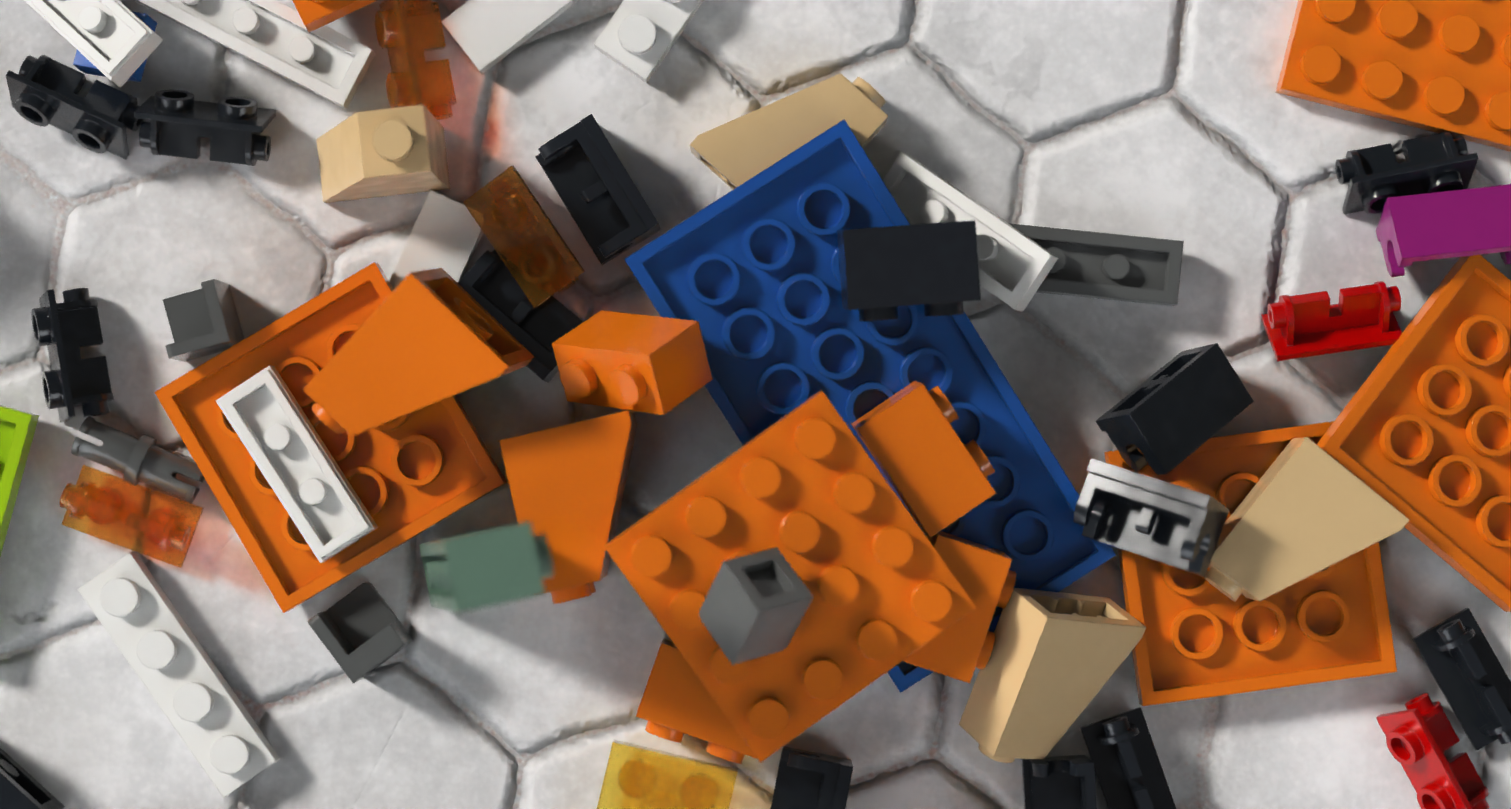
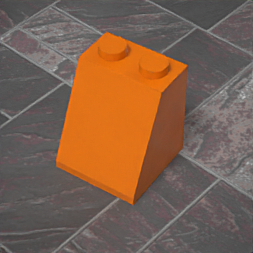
(412, 353)
(572, 491)

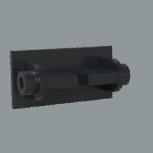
(48, 93)
(180, 122)
(1431, 166)
(65, 330)
(1469, 677)
(1127, 762)

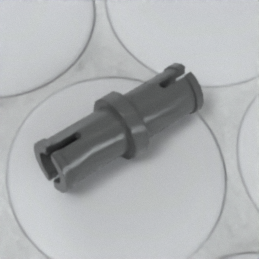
(138, 459)

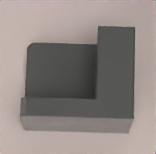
(202, 321)
(754, 605)
(360, 631)

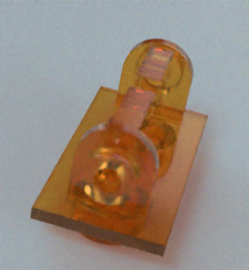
(406, 34)
(524, 237)
(130, 515)

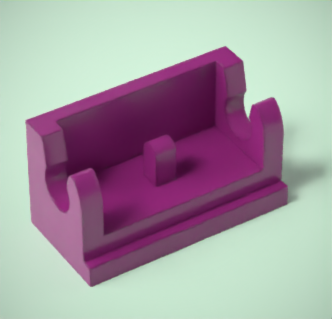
(1445, 226)

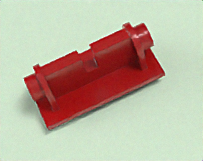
(1312, 327)
(1419, 742)

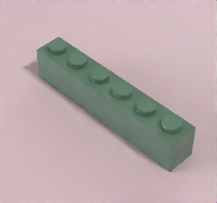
(486, 567)

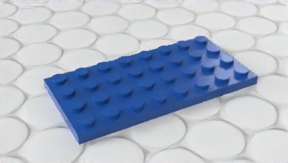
(775, 333)

